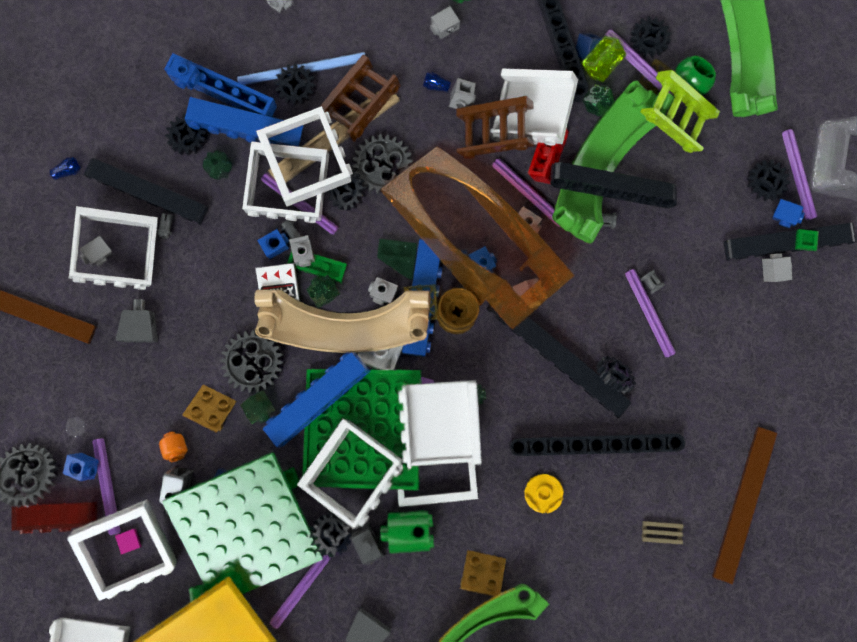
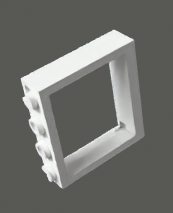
(285, 152)
(317, 188)
(120, 218)
(324, 456)
(443, 497)
(140, 509)

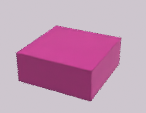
(128, 541)

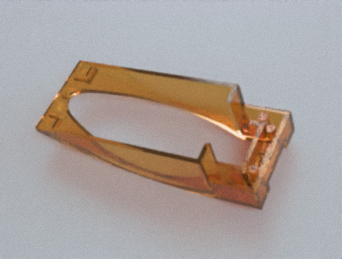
(472, 276)

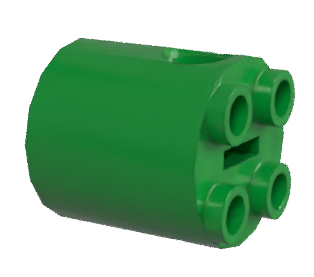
(401, 532)

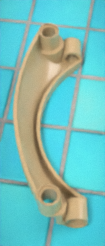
(306, 327)

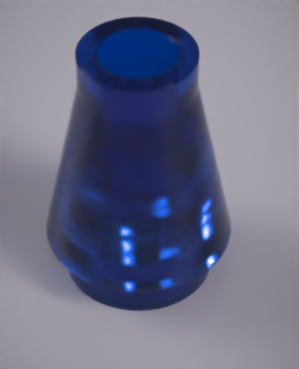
(435, 82)
(65, 168)

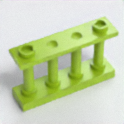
(694, 102)

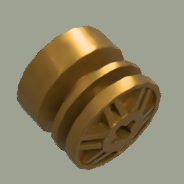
(463, 302)

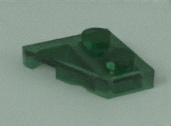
(398, 256)

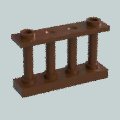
(350, 83)
(486, 112)

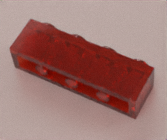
(53, 516)

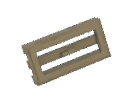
(679, 533)

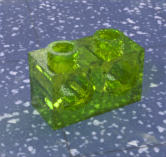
(604, 58)

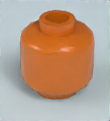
(173, 447)

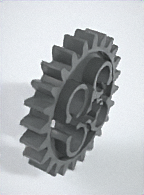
(390, 150)
(239, 373)
(26, 474)

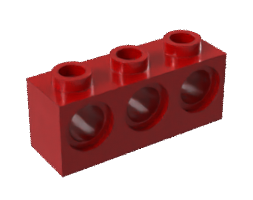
(543, 158)

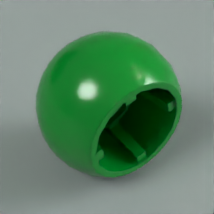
(697, 73)

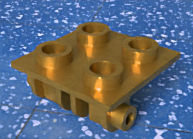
(209, 408)
(483, 573)

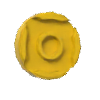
(543, 493)

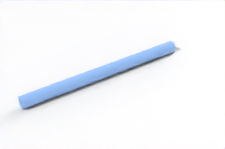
(313, 66)

